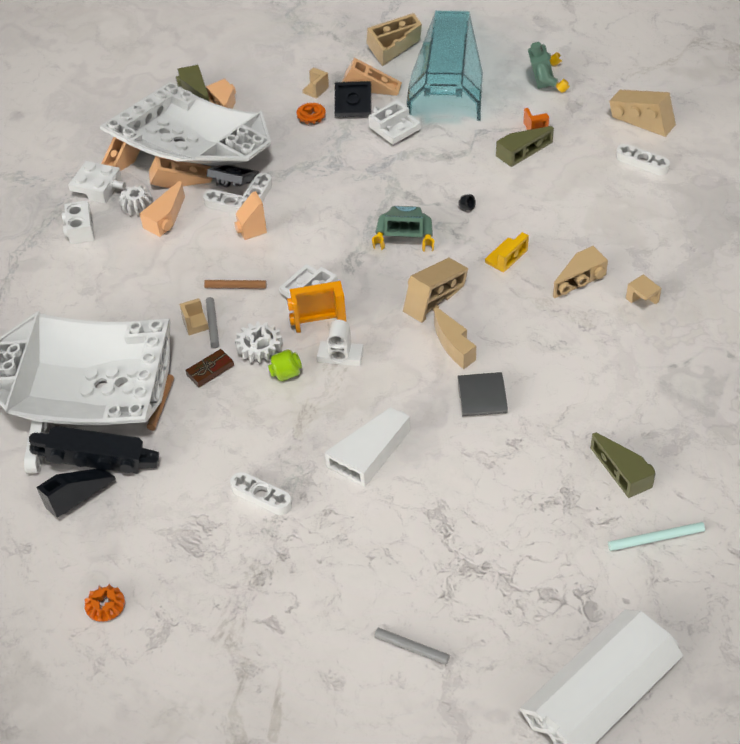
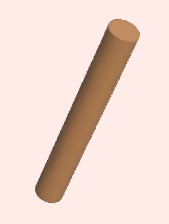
(253, 284)
(152, 423)

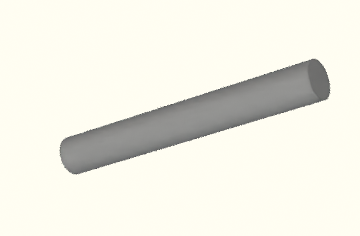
(213, 332)
(412, 646)

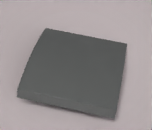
(482, 394)

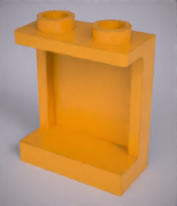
(316, 303)

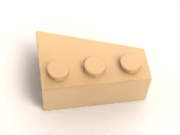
(393, 37)
(644, 109)
(433, 285)

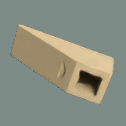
(581, 270)

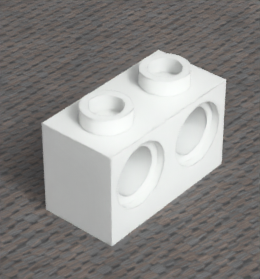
(78, 222)

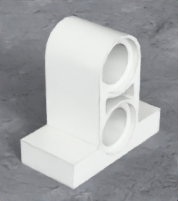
(338, 346)

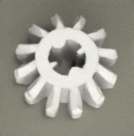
(135, 199)

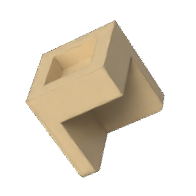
(318, 83)
(643, 288)
(193, 316)

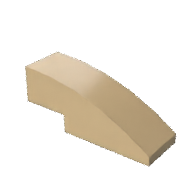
(454, 339)

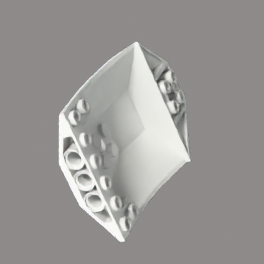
(208, 130)
(56, 363)

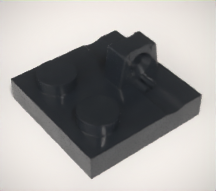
(352, 99)
(231, 174)

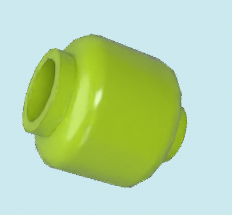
(285, 365)

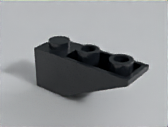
(69, 489)

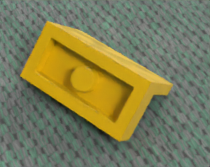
(508, 252)

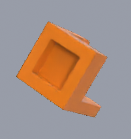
(535, 121)

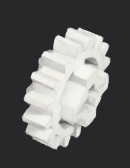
(260, 341)

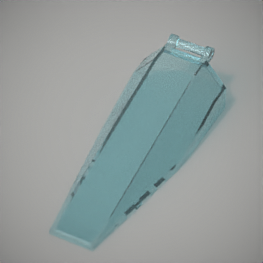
(448, 60)

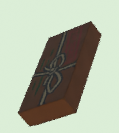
(209, 367)

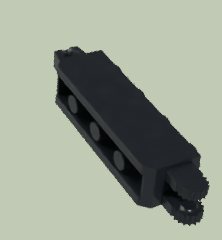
(93, 450)

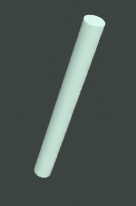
(656, 536)

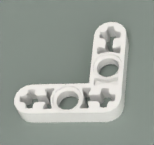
(217, 199)

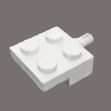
(393, 122)
(97, 181)
(306, 277)

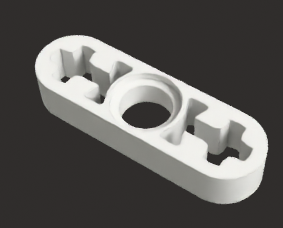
(631, 154)
(33, 462)
(266, 501)

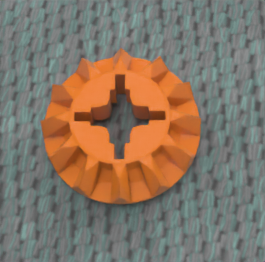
(305, 110)
(110, 609)

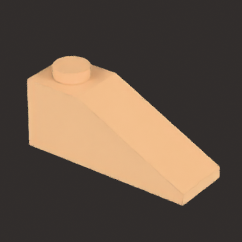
(380, 82)
(168, 172)
(162, 213)

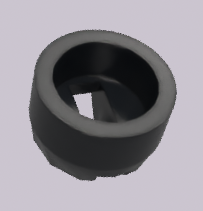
(467, 202)

